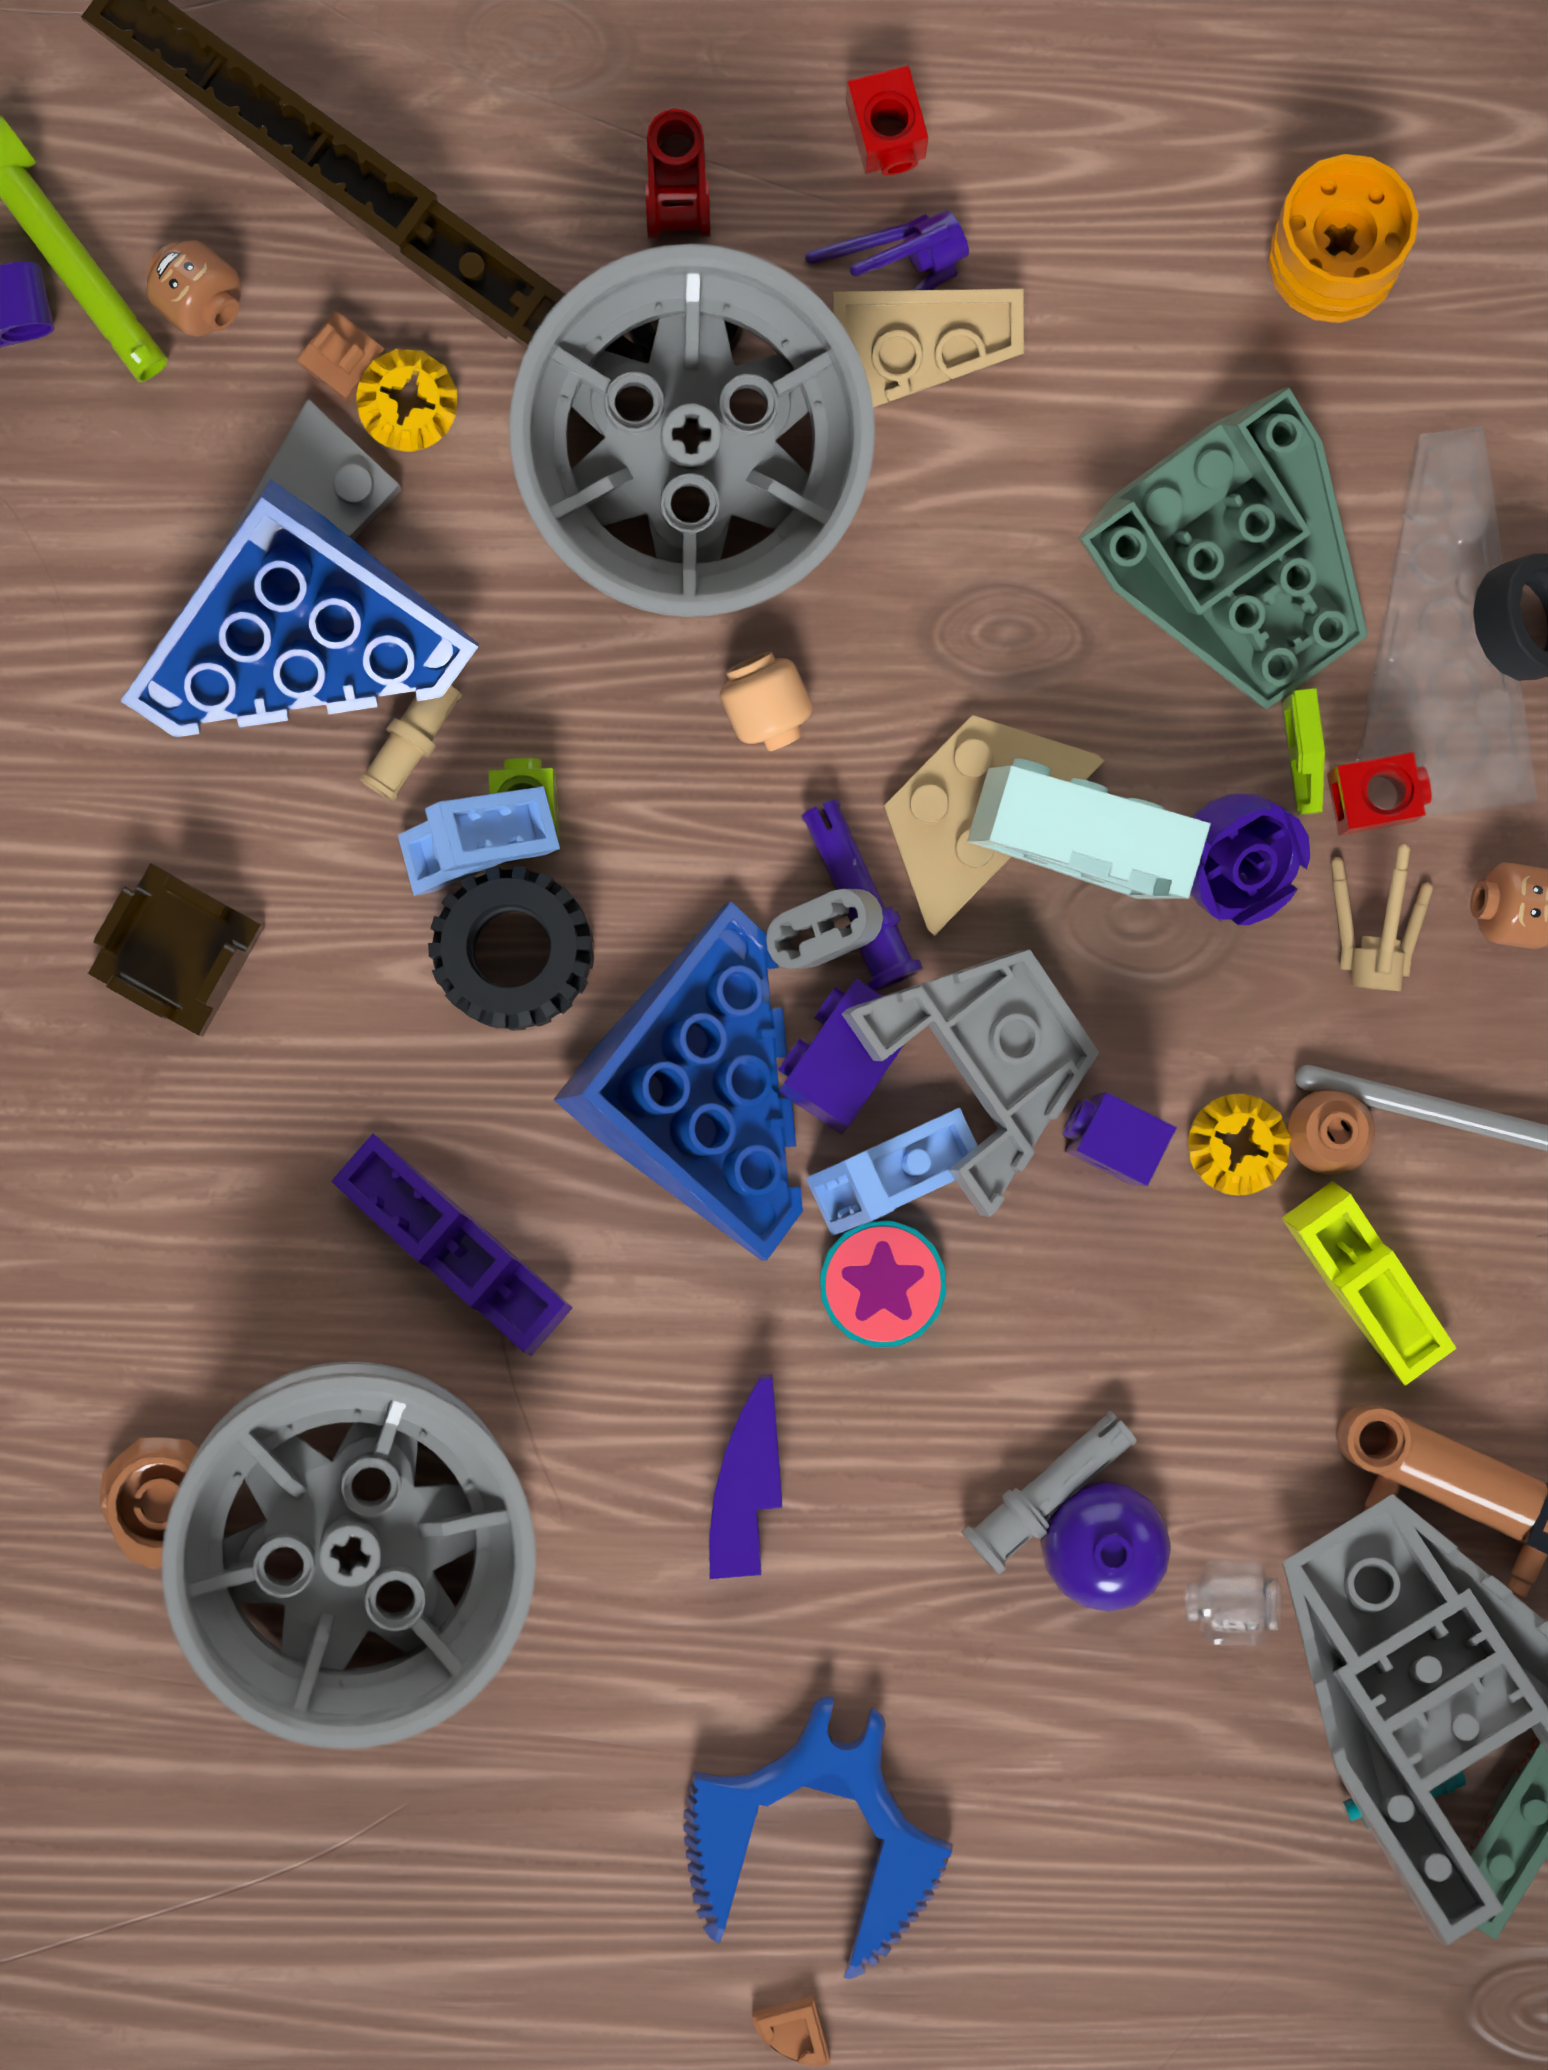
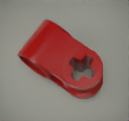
(676, 186)

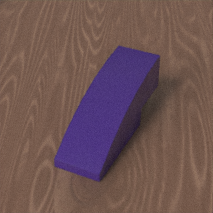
(745, 1484)

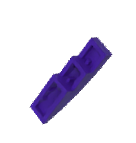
(451, 1244)

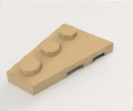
(929, 335)

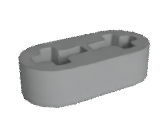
(828, 940)

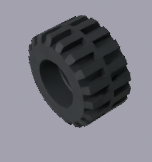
(472, 909)

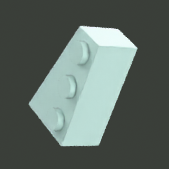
(1087, 832)

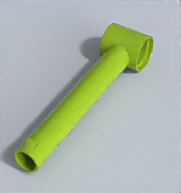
(73, 261)

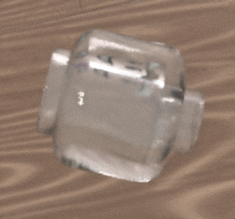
(1235, 1603)

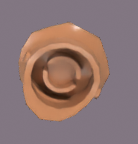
(140, 1494)

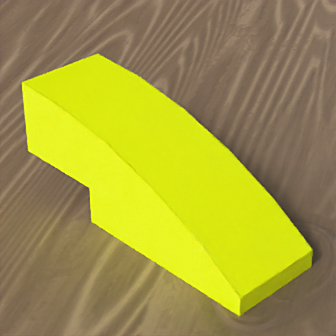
(1369, 1282)

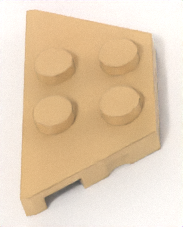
(939, 802)

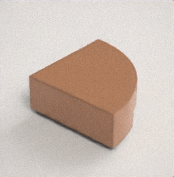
(794, 2031)

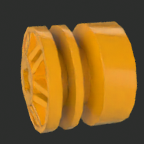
(1347, 205)

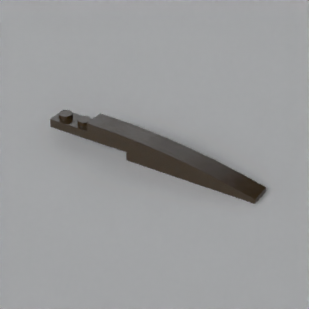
(334, 167)

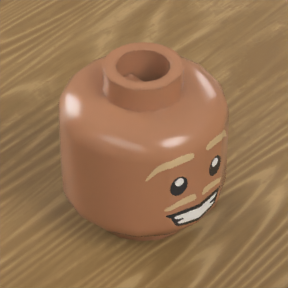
(193, 287)
(1513, 905)

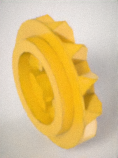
(379, 411)
(1212, 1157)

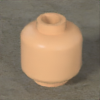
(766, 700)

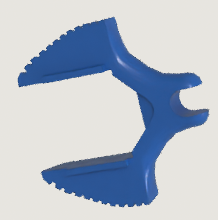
(726, 1807)

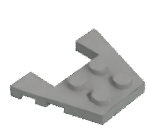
(1008, 1042)

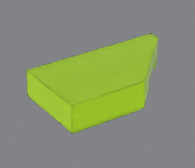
(1305, 749)

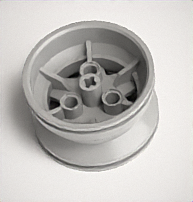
(692, 382)
(331, 1602)

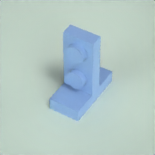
(476, 835)
(891, 1172)

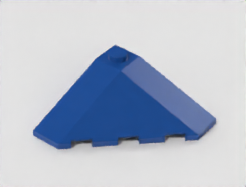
(294, 623)
(694, 1086)

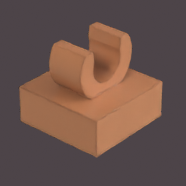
(339, 356)

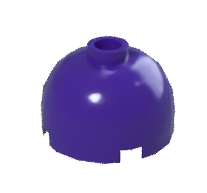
(1248, 858)
(1107, 1547)

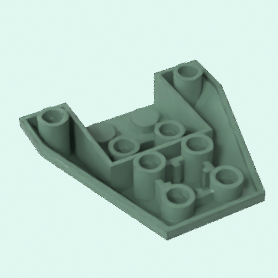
(1238, 550)

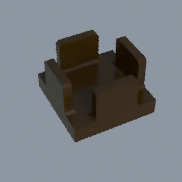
(173, 949)

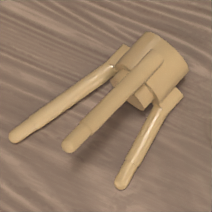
(1383, 960)

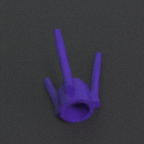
(928, 242)

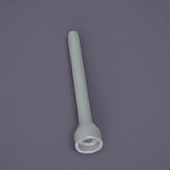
(1426, 1107)

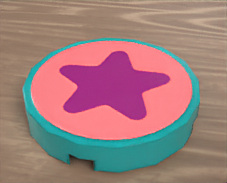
(882, 1284)

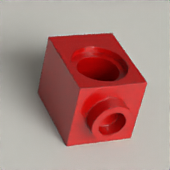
(887, 95)
(1350, 797)

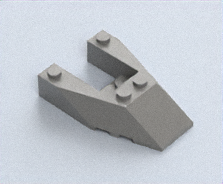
(1415, 1680)

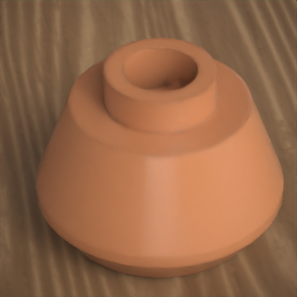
(1321, 1114)

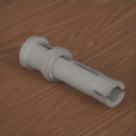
(1027, 1511)

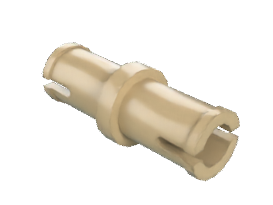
(408, 742)

